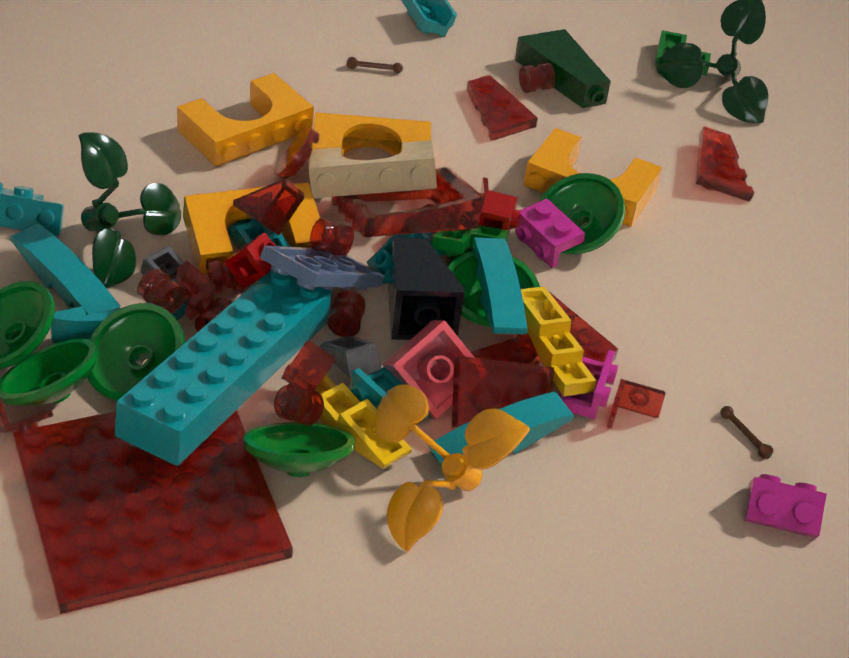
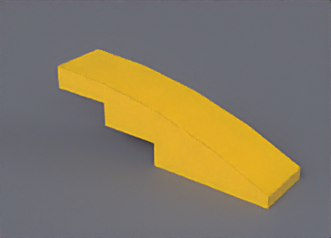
(554, 343)
(358, 418)

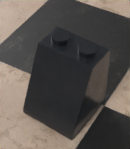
(421, 289)

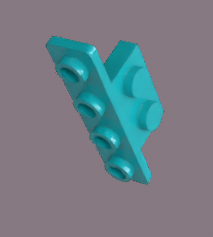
(23, 209)

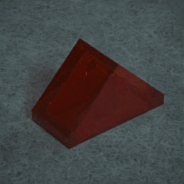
(271, 205)

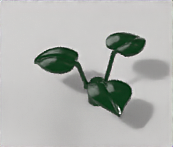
(749, 96)
(102, 164)

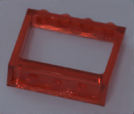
(456, 209)

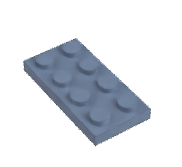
(320, 268)

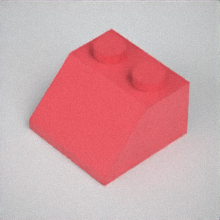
(429, 364)

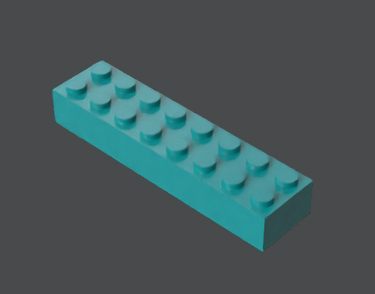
(220, 367)

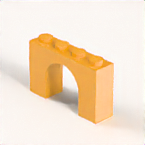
(365, 131)
(226, 139)
(560, 152)
(211, 214)

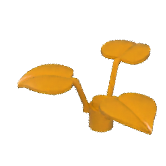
(489, 437)

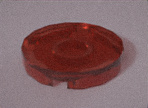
(296, 154)

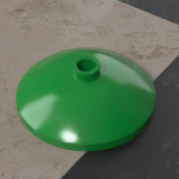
(592, 201)
(465, 271)
(24, 320)
(126, 341)
(49, 374)
(299, 447)

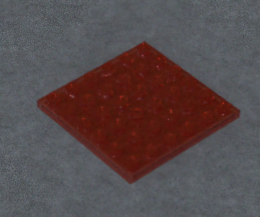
(136, 524)

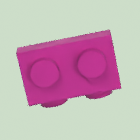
(547, 231)
(588, 403)
(785, 506)

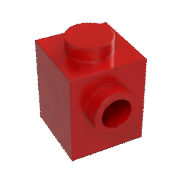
(500, 211)
(246, 262)

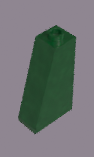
(574, 70)

